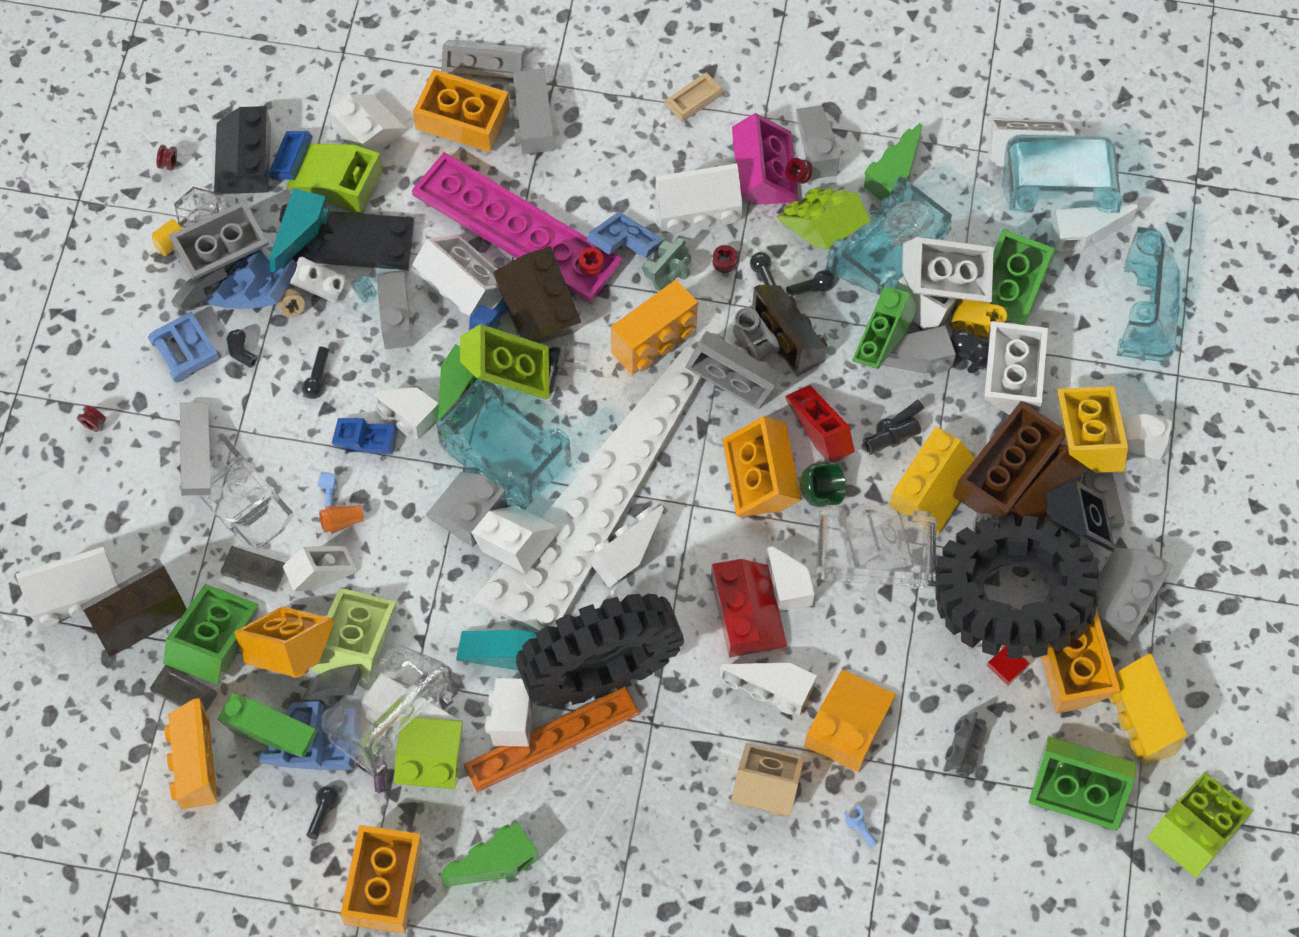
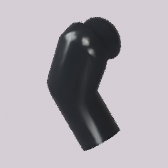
(236, 348)

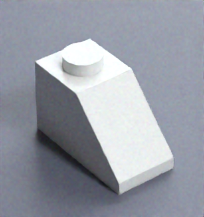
(1147, 435)
(318, 567)
(790, 581)

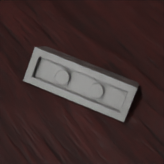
(481, 58)

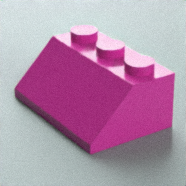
(762, 157)

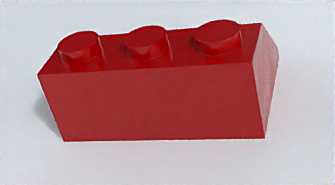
(747, 607)

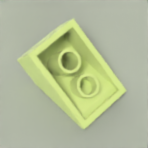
(357, 631)

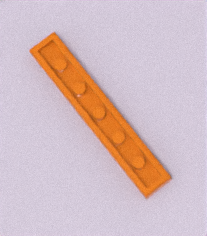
(552, 739)

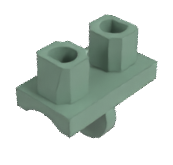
(672, 264)

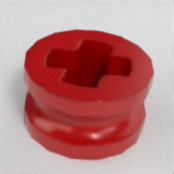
(593, 269)

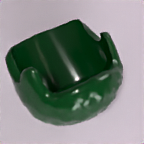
(823, 484)

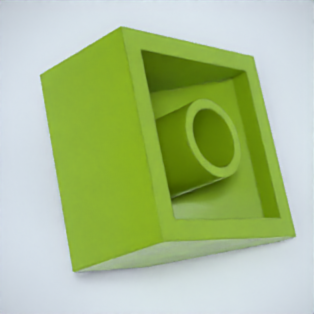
(429, 753)

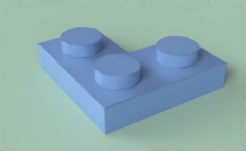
(623, 230)

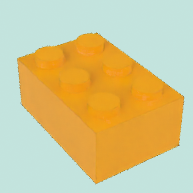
(461, 110)
(654, 328)
(381, 879)

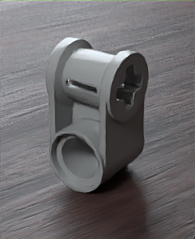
(756, 339)

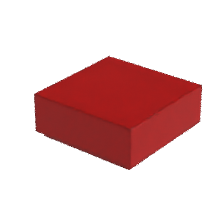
(1007, 668)

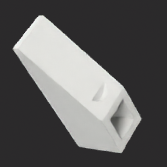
(1082, 227)
(622, 555)
(775, 682)

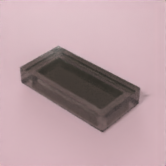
(253, 568)
(181, 688)

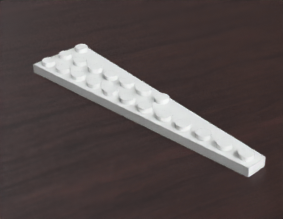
(592, 507)

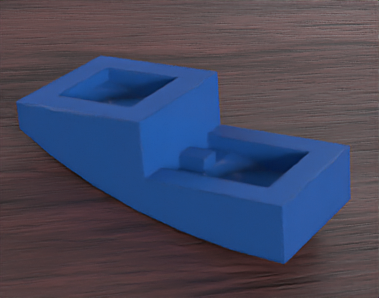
(364, 437)

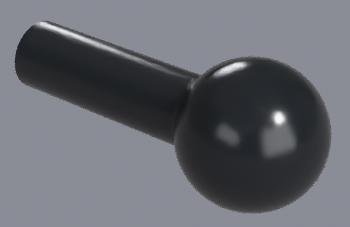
(761, 263)
(822, 281)
(553, 369)
(313, 386)
(904, 415)
(326, 799)

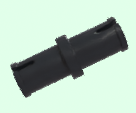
(892, 435)

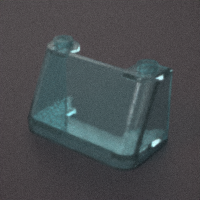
(1060, 164)
(867, 256)
(1153, 323)

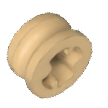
(296, 308)

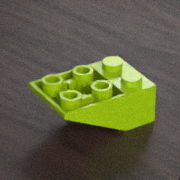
(339, 173)
(825, 216)
(1199, 824)

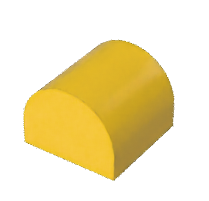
(161, 237)

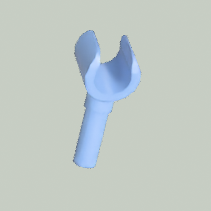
(328, 482)
(859, 824)

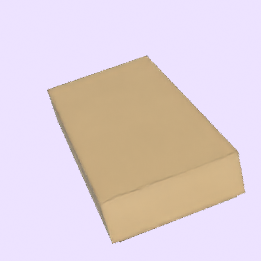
(694, 97)

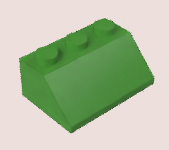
(1083, 783)

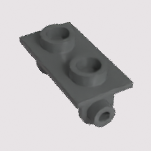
(968, 732)

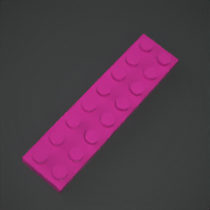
(510, 222)

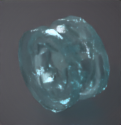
(363, 288)

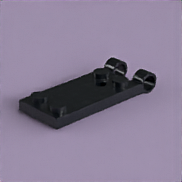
(361, 241)

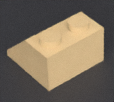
(767, 780)

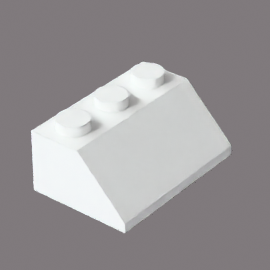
(1001, 130)
(698, 198)
(948, 269)
(458, 272)
(1015, 366)
(62, 586)

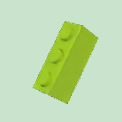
(506, 360)

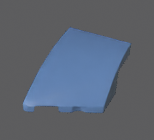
(252, 283)
(321, 754)

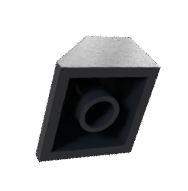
(1081, 512)

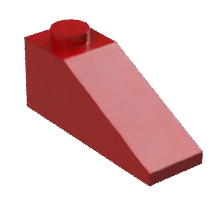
(822, 424)

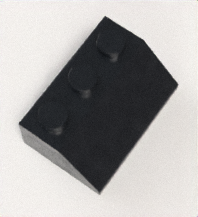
(243, 151)

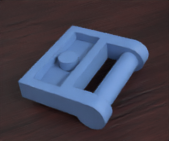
(191, 341)

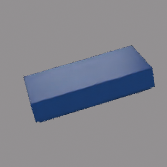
(290, 155)

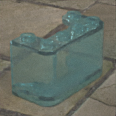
(502, 443)

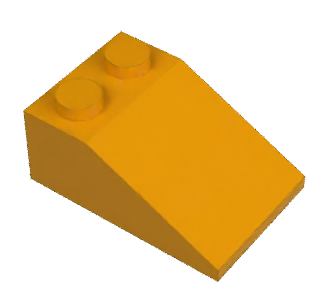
(849, 720)

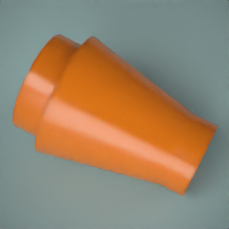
(340, 517)

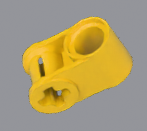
(977, 317)

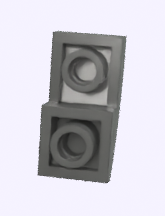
(192, 291)
(333, 683)

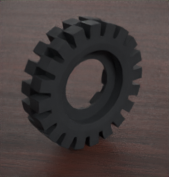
(1059, 557)
(599, 649)

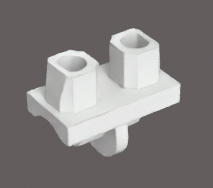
(318, 279)

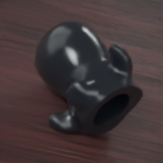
(970, 348)

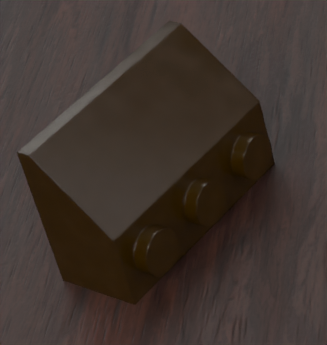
(537, 297)
(794, 332)
(134, 609)

